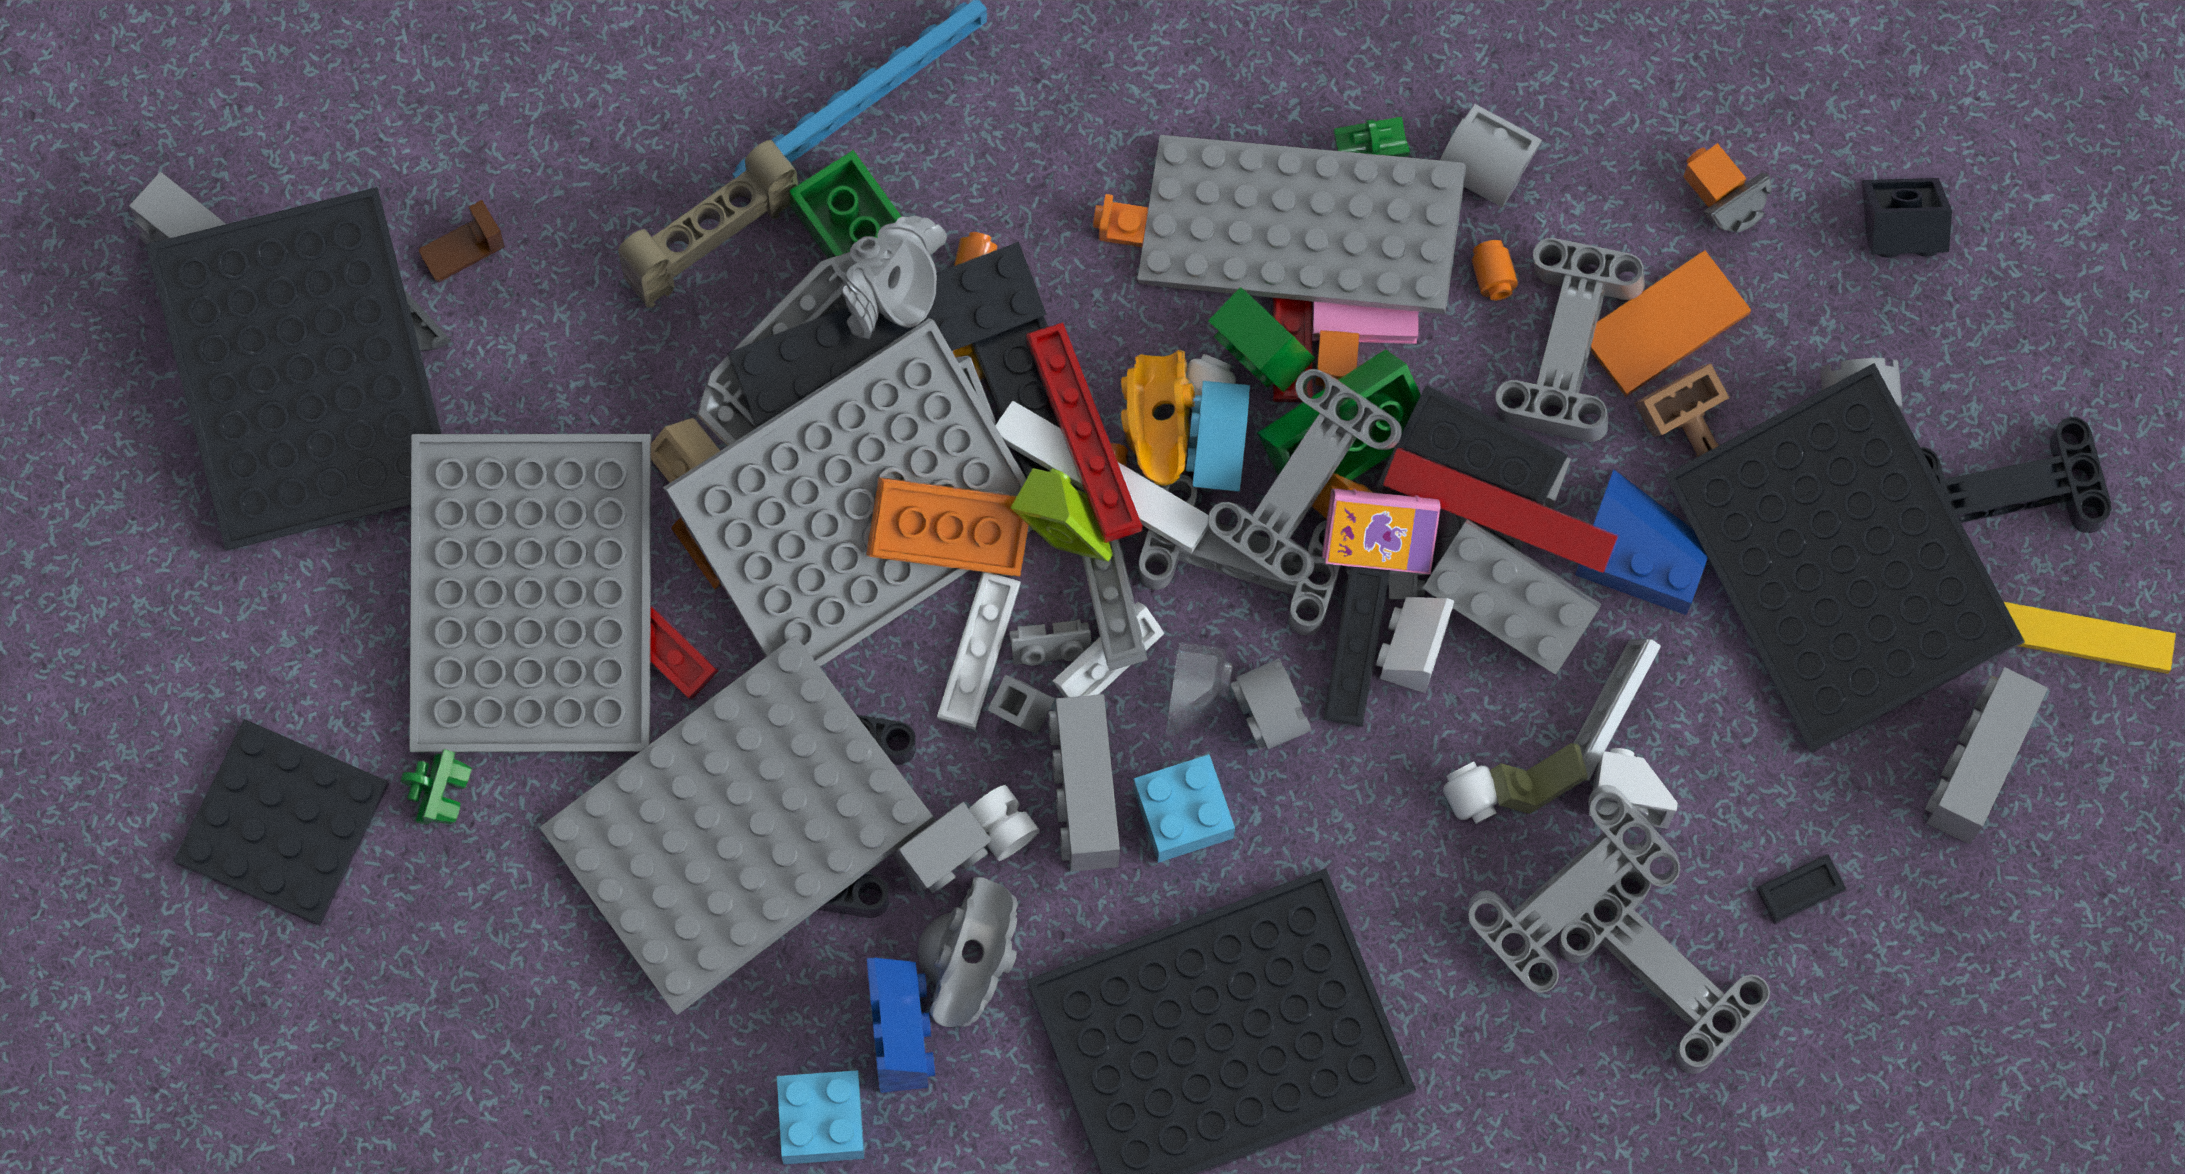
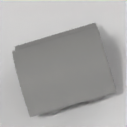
(1492, 153)

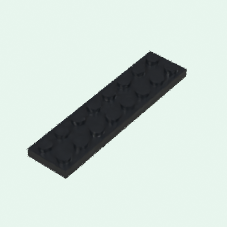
(968, 306)

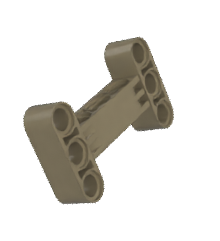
(652, 266)

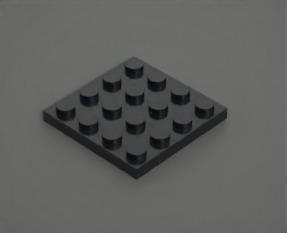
(1479, 447)
(281, 822)

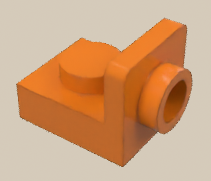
(1120, 222)

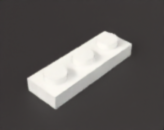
(1090, 672)

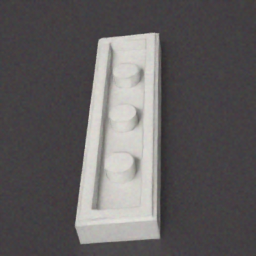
(978, 650)

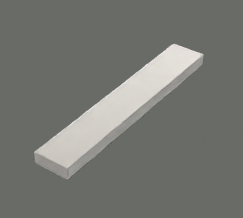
(1155, 506)

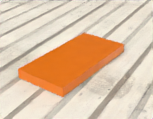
(1666, 323)
(946, 527)

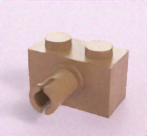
(1684, 405)

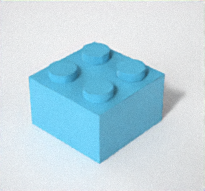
(1218, 435)
(1183, 808)
(820, 1117)

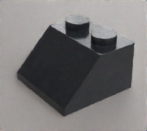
(1906, 216)

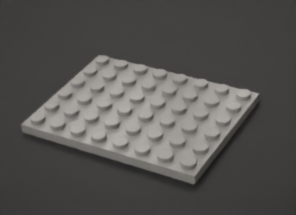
(795, 498)
(530, 592)
(736, 824)

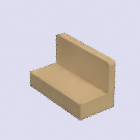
(681, 448)

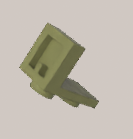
(1541, 783)

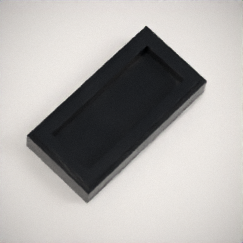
(1801, 889)

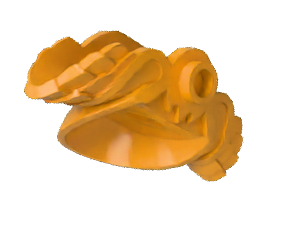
(1158, 443)

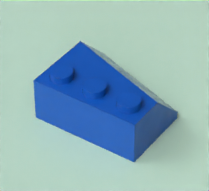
(1655, 550)
(899, 1024)

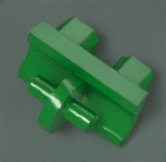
(1373, 137)
(443, 771)

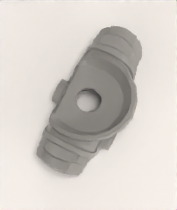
(893, 275)
(964, 987)

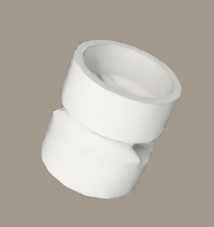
(1003, 822)

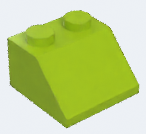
(1060, 514)

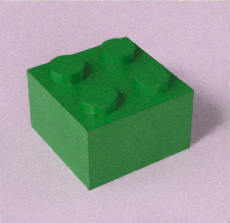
(1260, 341)

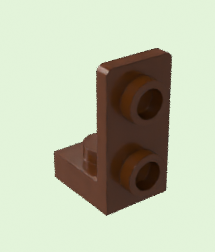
(463, 245)

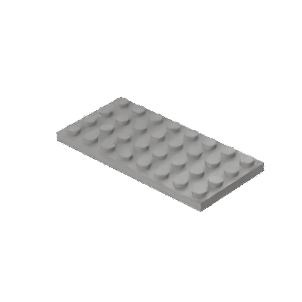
(1302, 224)

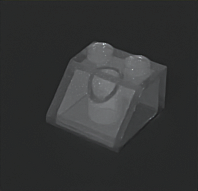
(1197, 685)

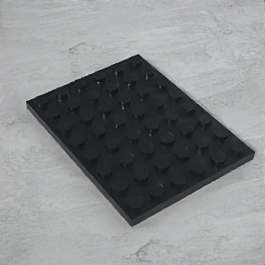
(296, 365)
(1844, 558)
(1222, 1033)

